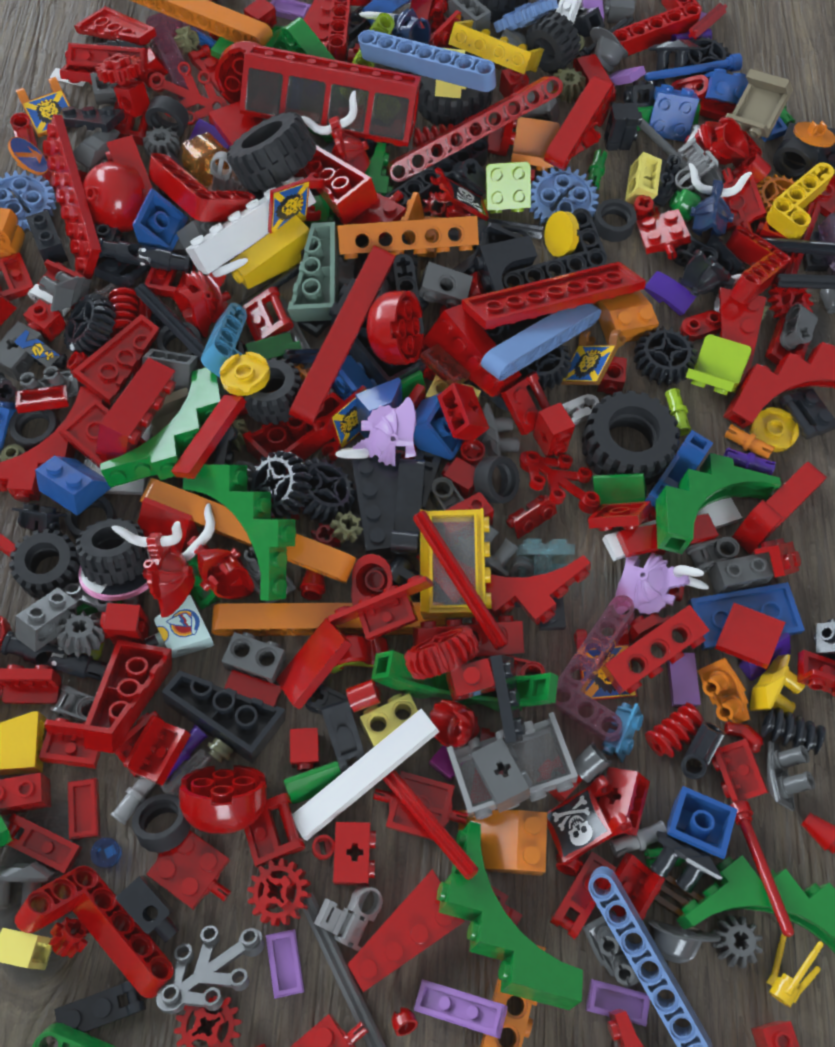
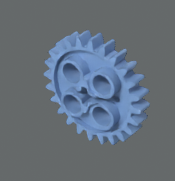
(525, 15)
(548, 188)
(29, 192)

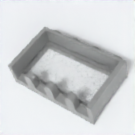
(540, 754)

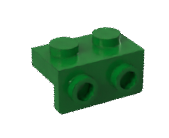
(273, 346)

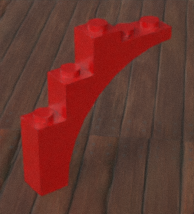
(792, 372)
(19, 473)
(536, 592)

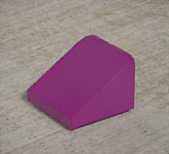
(442, 763)

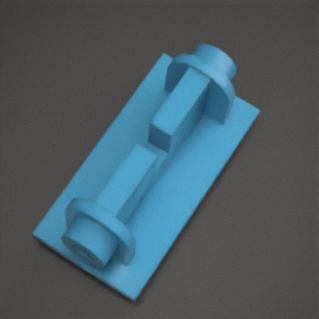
(631, 721)

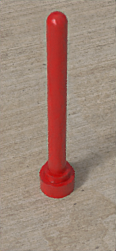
(743, 819)

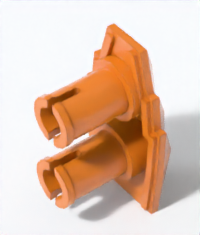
(725, 691)

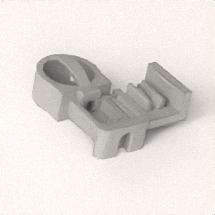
(698, 159)
(221, 176)
(349, 924)

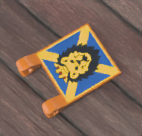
(42, 108)

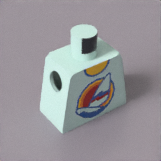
(181, 631)

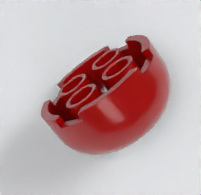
(230, 70)
(114, 194)
(395, 327)
(222, 798)

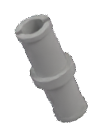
(134, 797)
(631, 843)

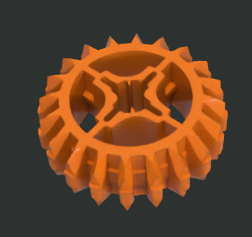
(771, 188)

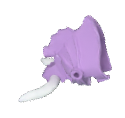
(387, 430)
(650, 585)

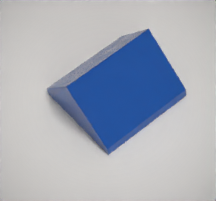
(158, 222)

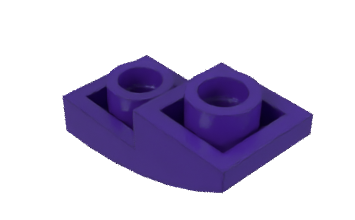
(670, 291)

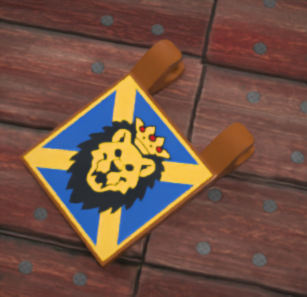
(592, 361)

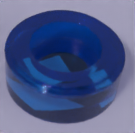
(106, 853)

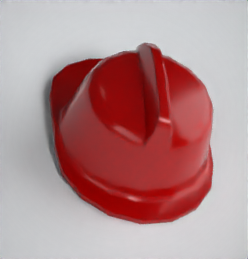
(370, 577)

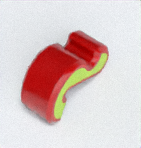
(362, 652)

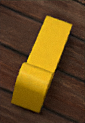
(787, 209)

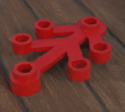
(192, 95)
(533, 464)

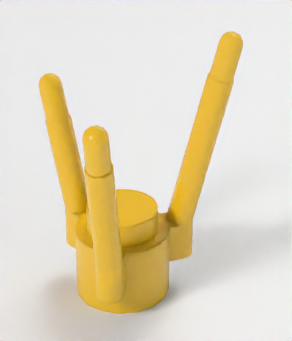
(786, 988)

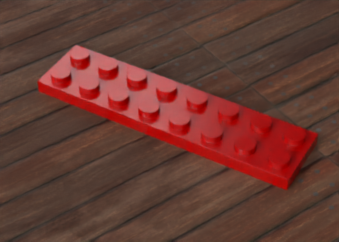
(71, 197)
(552, 295)

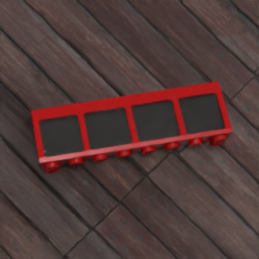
(321, 89)

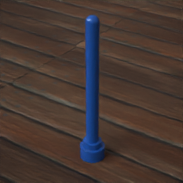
(731, 63)

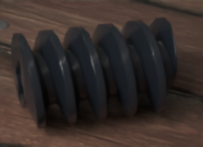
(793, 730)

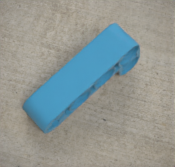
(224, 338)

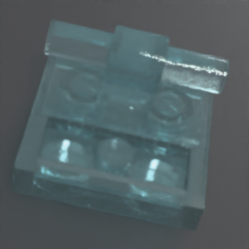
(544, 552)

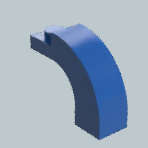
(687, 457)

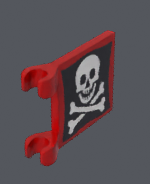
(459, 195)
(581, 824)

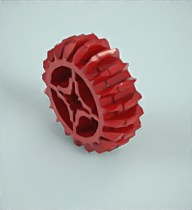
(442, 653)

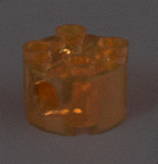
(198, 155)

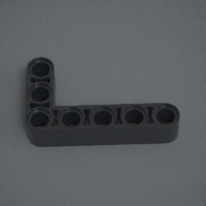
(581, 259)

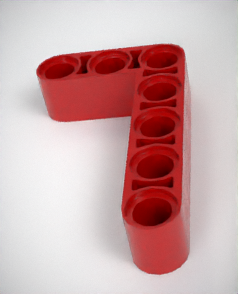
(340, 25)
(659, 28)
(590, 108)
(192, 195)
(765, 263)
(771, 514)
(106, 921)

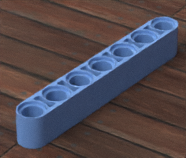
(428, 60)
(538, 340)
(647, 950)

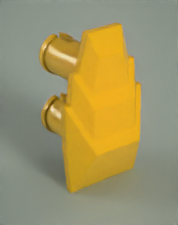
(767, 691)

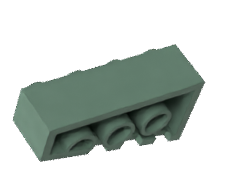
(318, 276)

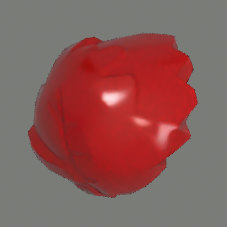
(455, 722)

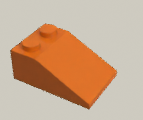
(627, 313)
(513, 841)

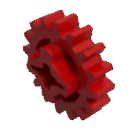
(119, 69)
(784, 298)
(267, 898)
(202, 1013)

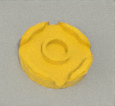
(561, 233)
(244, 374)
(775, 428)

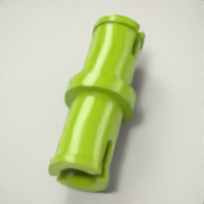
(678, 410)

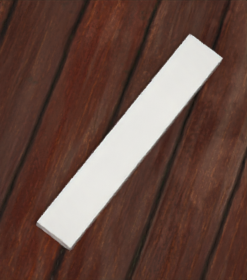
(721, 513)
(364, 774)

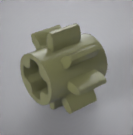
(186, 39)
(340, 530)

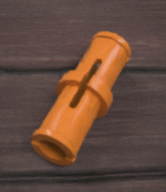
(749, 442)

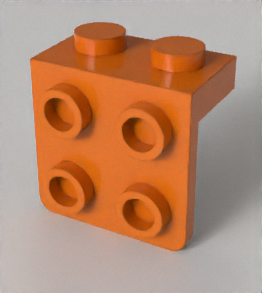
(533, 140)
(415, 212)

